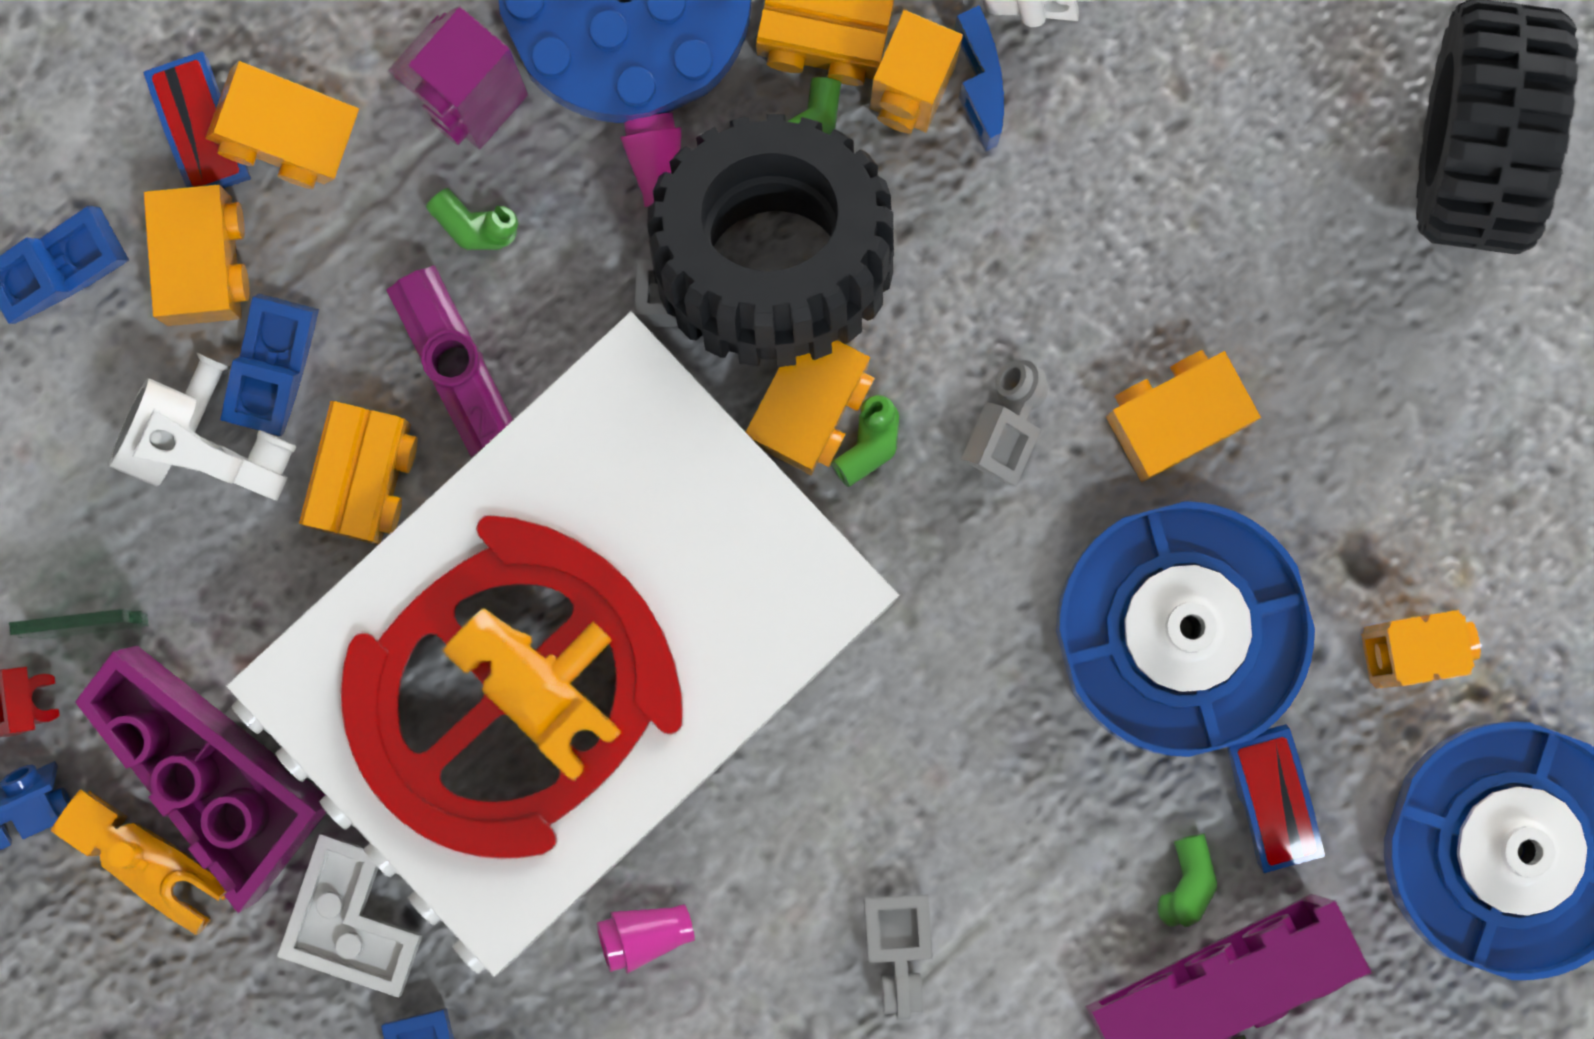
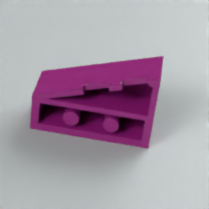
(461, 77)

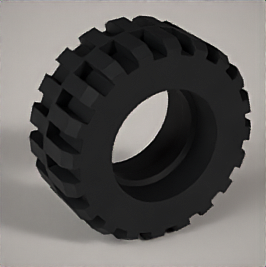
(1497, 126)
(759, 171)

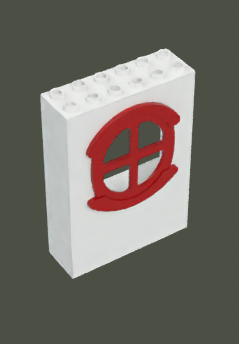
(657, 531)

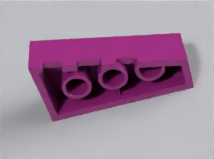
(203, 773)
(1239, 978)

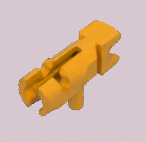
(533, 688)
(137, 857)

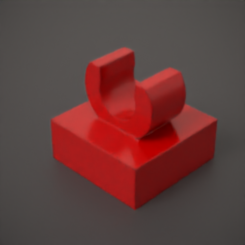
(17, 709)

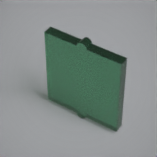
(78, 624)

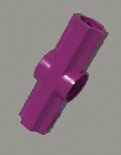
(434, 328)

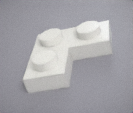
(332, 931)

